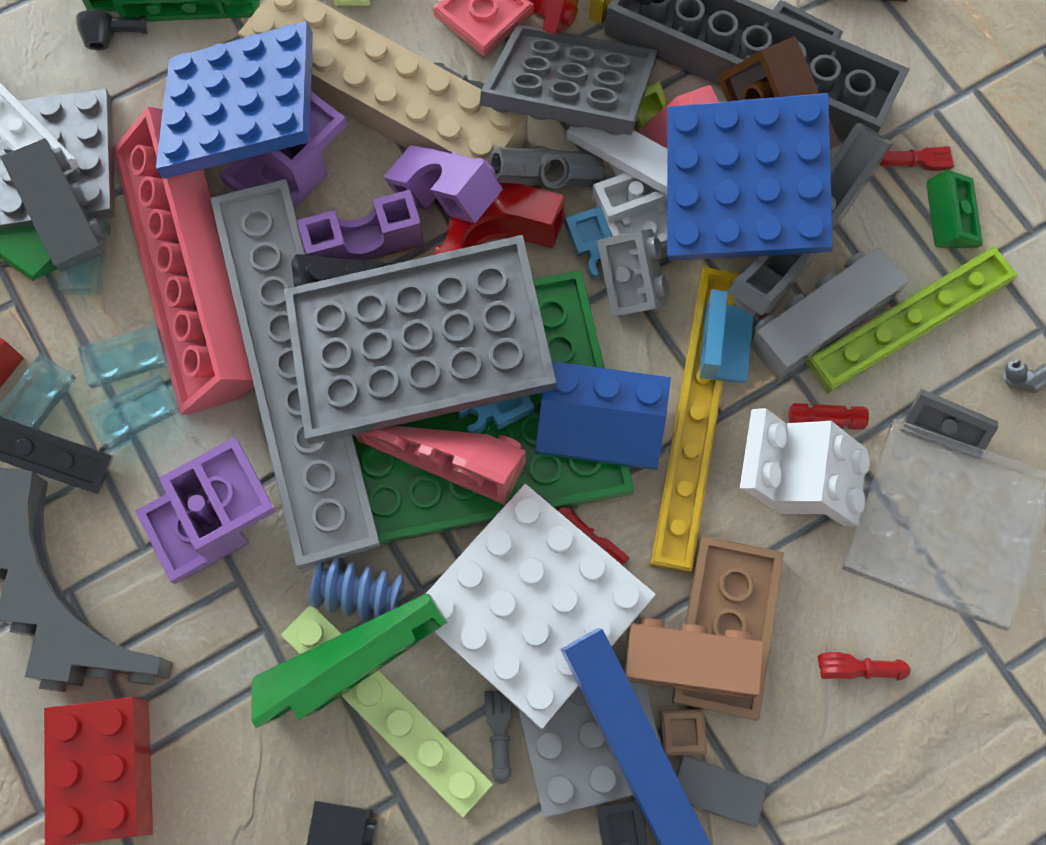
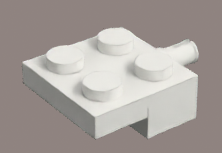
(631, 205)

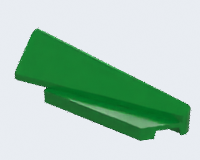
(176, 9)
(338, 665)

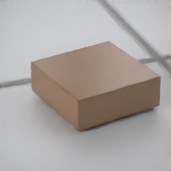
(683, 732)

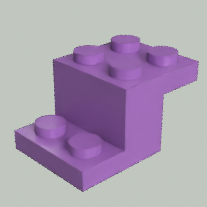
(299, 164)
(205, 510)

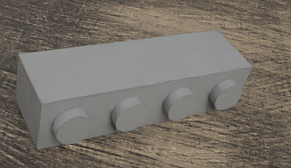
(827, 312)

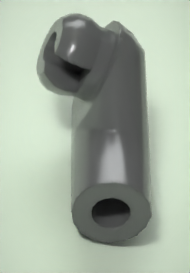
(1024, 379)

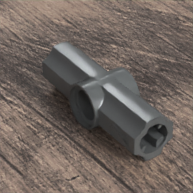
(528, 167)

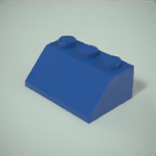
(604, 416)

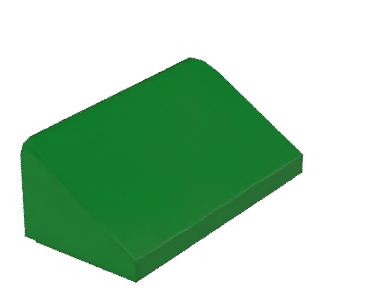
(954, 211)
(25, 252)

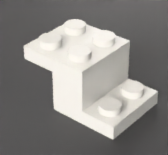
(804, 468)

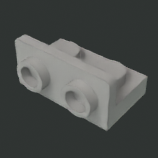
(633, 272)

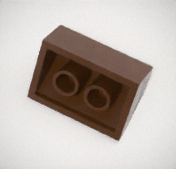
(772, 74)

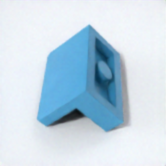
(725, 340)

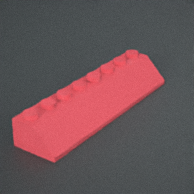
(183, 272)

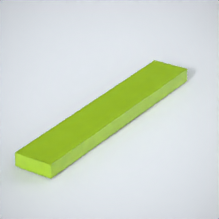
(911, 319)

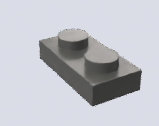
(951, 420)

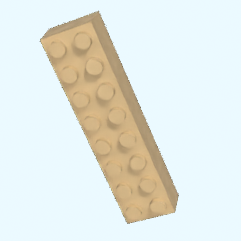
(391, 85)

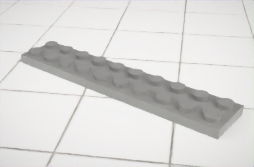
(316, 482)

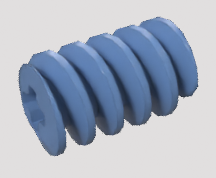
(354, 591)

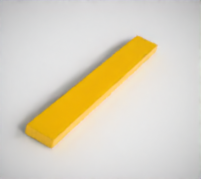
(690, 443)

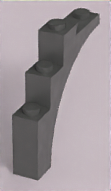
(772, 276)
(36, 606)

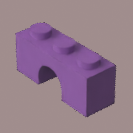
(458, 182)
(387, 229)

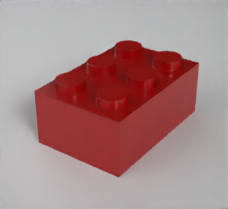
(97, 771)

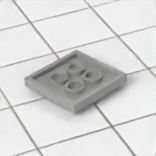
(573, 758)

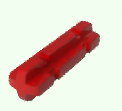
(855, 418)

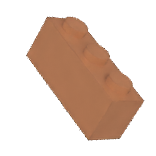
(693, 659)

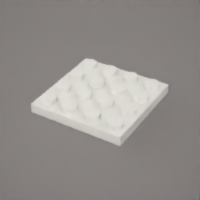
(528, 593)

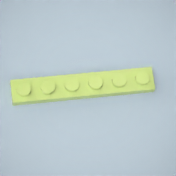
(400, 723)

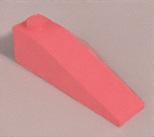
(464, 458)

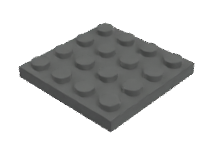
(570, 79)

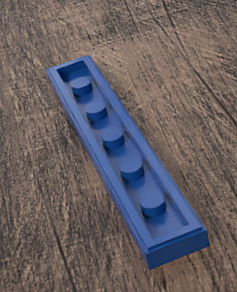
(633, 741)

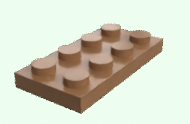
(733, 590)

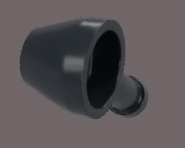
(98, 27)

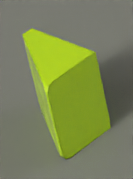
(652, 104)

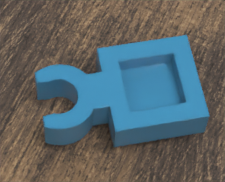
(584, 231)
(501, 413)

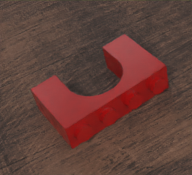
(513, 213)

